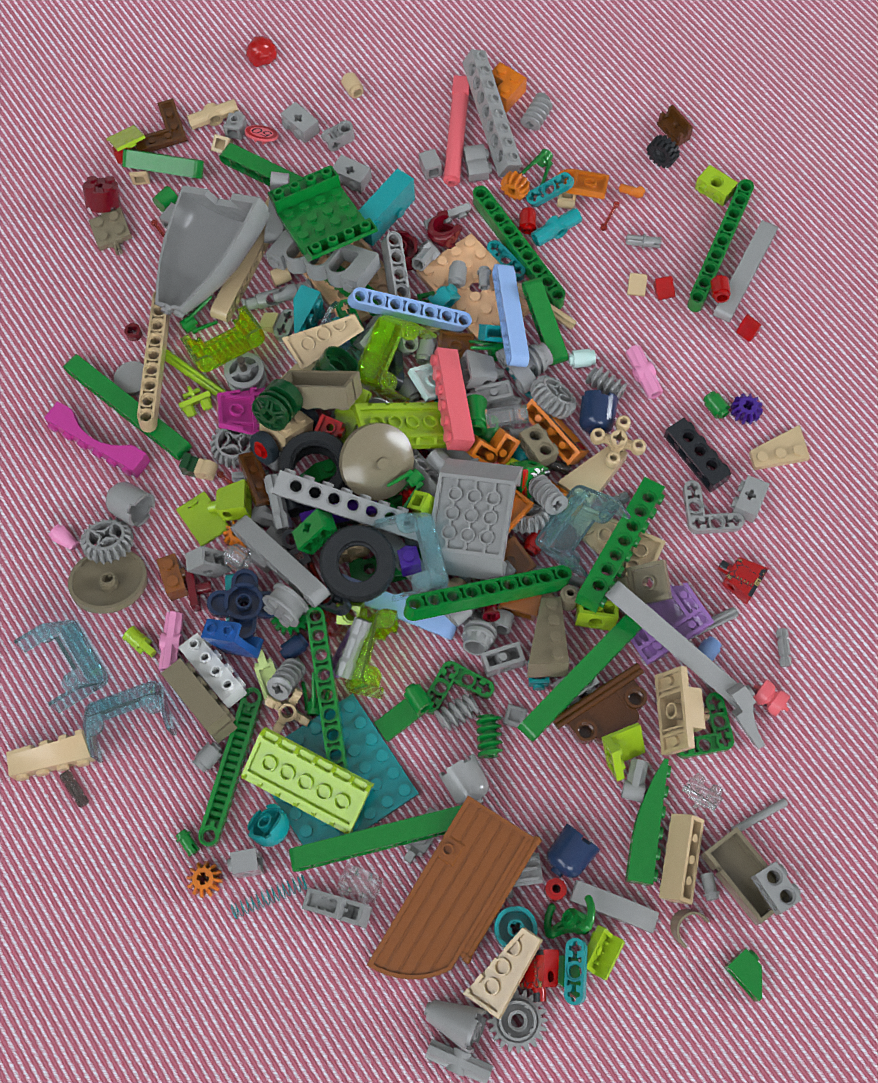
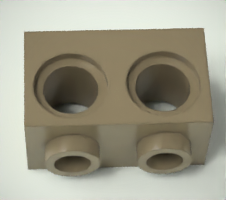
(533, 448)

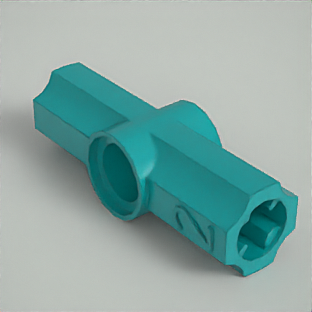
(556, 227)

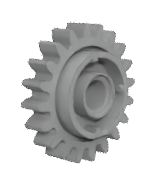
(531, 1023)

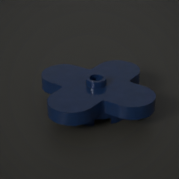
(228, 602)

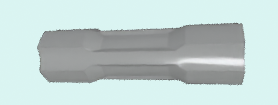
(281, 517)
(347, 662)

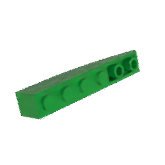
(647, 830)

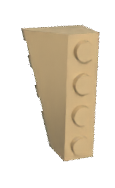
(49, 756)

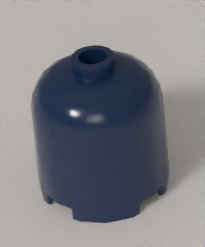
(598, 411)
(571, 853)

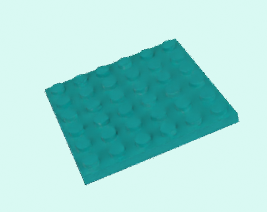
(366, 757)

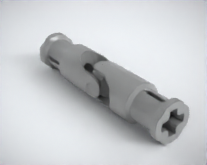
(286, 293)

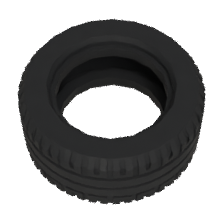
(313, 443)

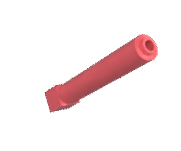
(456, 130)

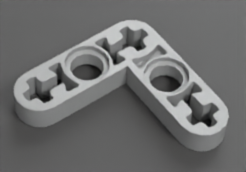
(701, 517)

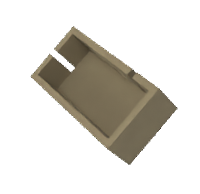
(326, 388)
(200, 699)
(736, 863)

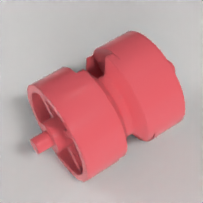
(774, 700)

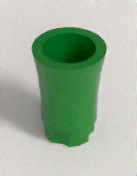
(477, 407)

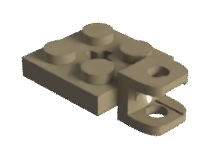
(639, 575)

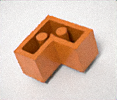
(509, 84)
(498, 450)

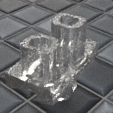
(701, 794)

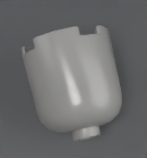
(129, 503)
(465, 779)

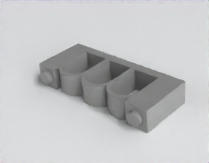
(358, 274)

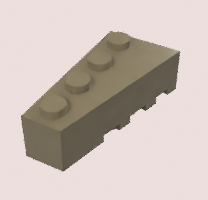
(549, 644)

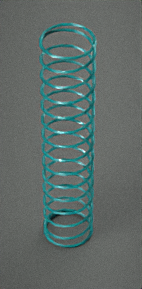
(268, 895)

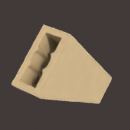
(592, 473)

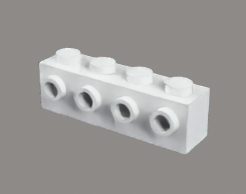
(213, 671)

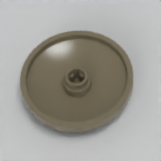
(374, 458)
(107, 586)

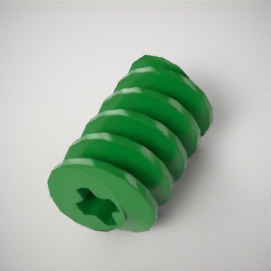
(488, 736)

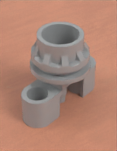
(539, 360)
(481, 635)

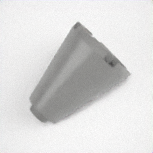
(457, 1022)

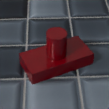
(196, 589)

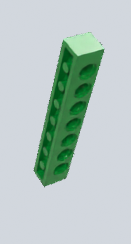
(587, 595)

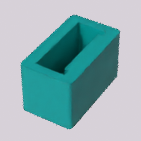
(490, 333)

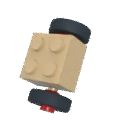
(267, 443)

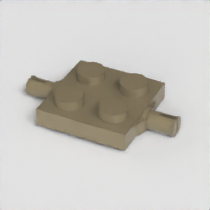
(110, 230)

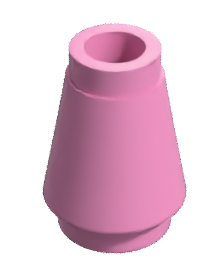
(63, 537)

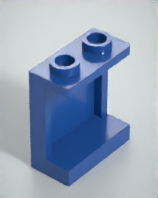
(226, 638)

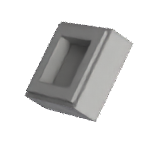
(514, 715)

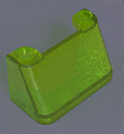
(226, 346)
(367, 678)

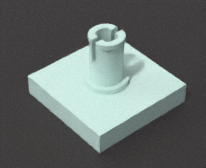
(424, 382)

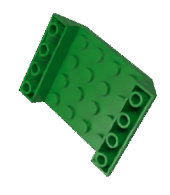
(319, 214)

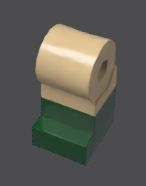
(198, 467)

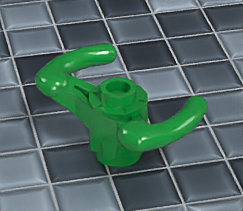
(572, 920)

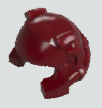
(443, 233)

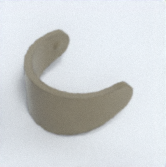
(676, 922)

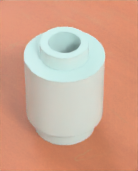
(582, 358)

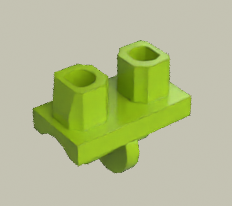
(188, 405)

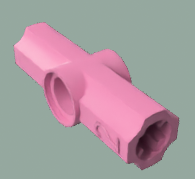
(644, 372)
(171, 639)

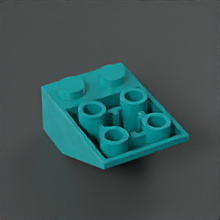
(307, 308)

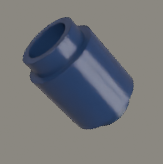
(294, 647)

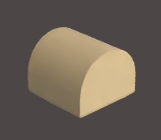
(566, 200)
(280, 276)

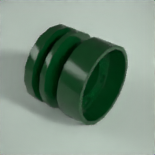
(336, 359)
(277, 404)

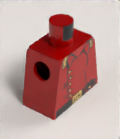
(742, 577)
(542, 973)

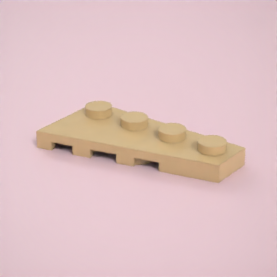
(310, 344)
(502, 977)

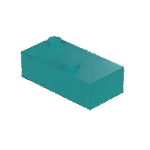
(388, 203)

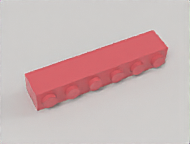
(452, 399)

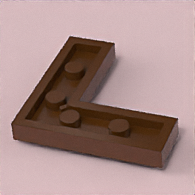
(167, 137)
(254, 477)

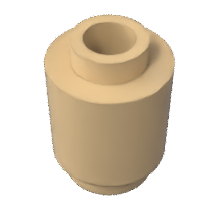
(352, 85)

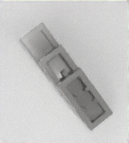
(615, 906)

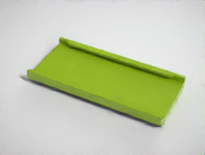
(415, 419)
(306, 780)

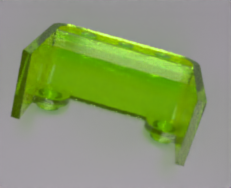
(380, 352)

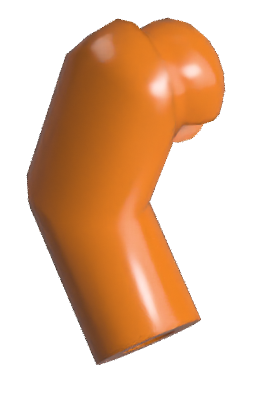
(632, 191)

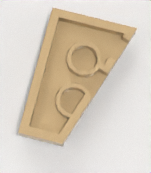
(781, 450)

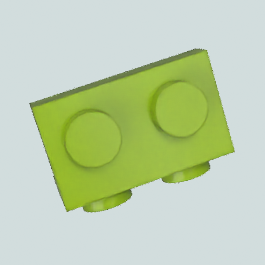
(603, 952)

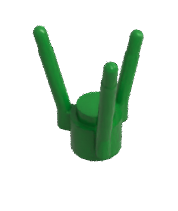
(543, 159)
(189, 323)
(492, 347)
(414, 478)
(312, 705)

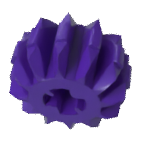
(752, 411)

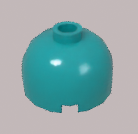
(269, 826)

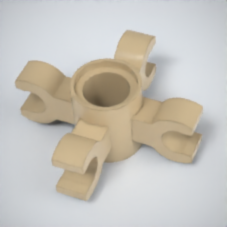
(296, 715)

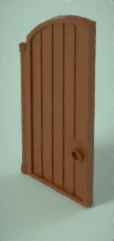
(455, 895)

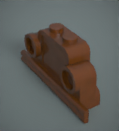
(606, 708)

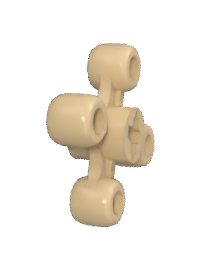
(625, 443)

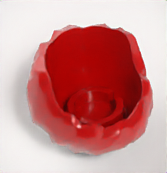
(261, 51)

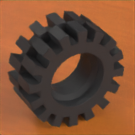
(663, 151)

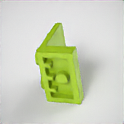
(621, 747)

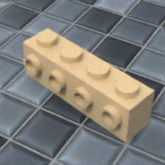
(681, 858)

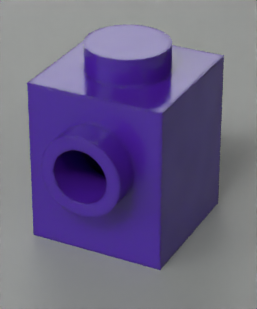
(409, 560)

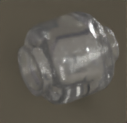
(237, 557)

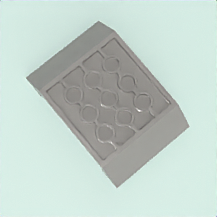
(474, 516)

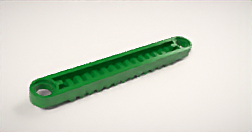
(230, 768)

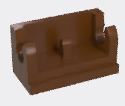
(675, 126)

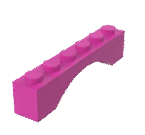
(127, 457)

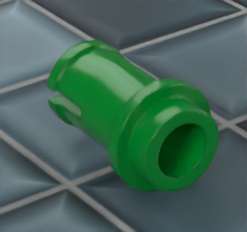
(187, 842)

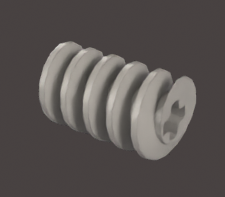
(537, 112)
(605, 383)
(547, 495)
(286, 678)
(457, 712)

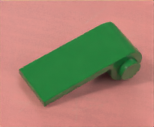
(405, 713)

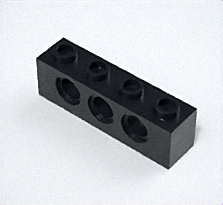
(686, 450)

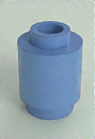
(710, 647)

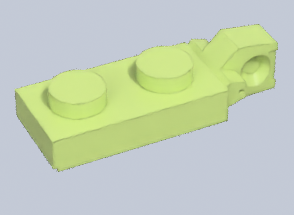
(264, 671)

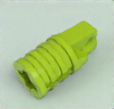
(139, 641)

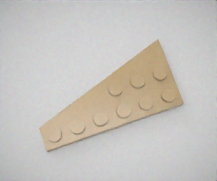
(647, 550)

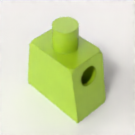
(232, 501)

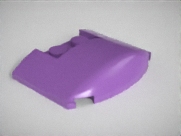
(683, 613)

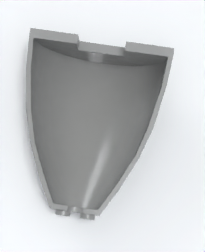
(204, 246)

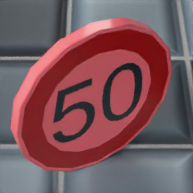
(261, 133)

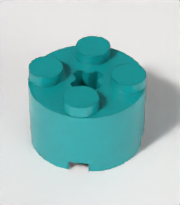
(512, 916)

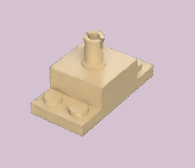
(679, 711)

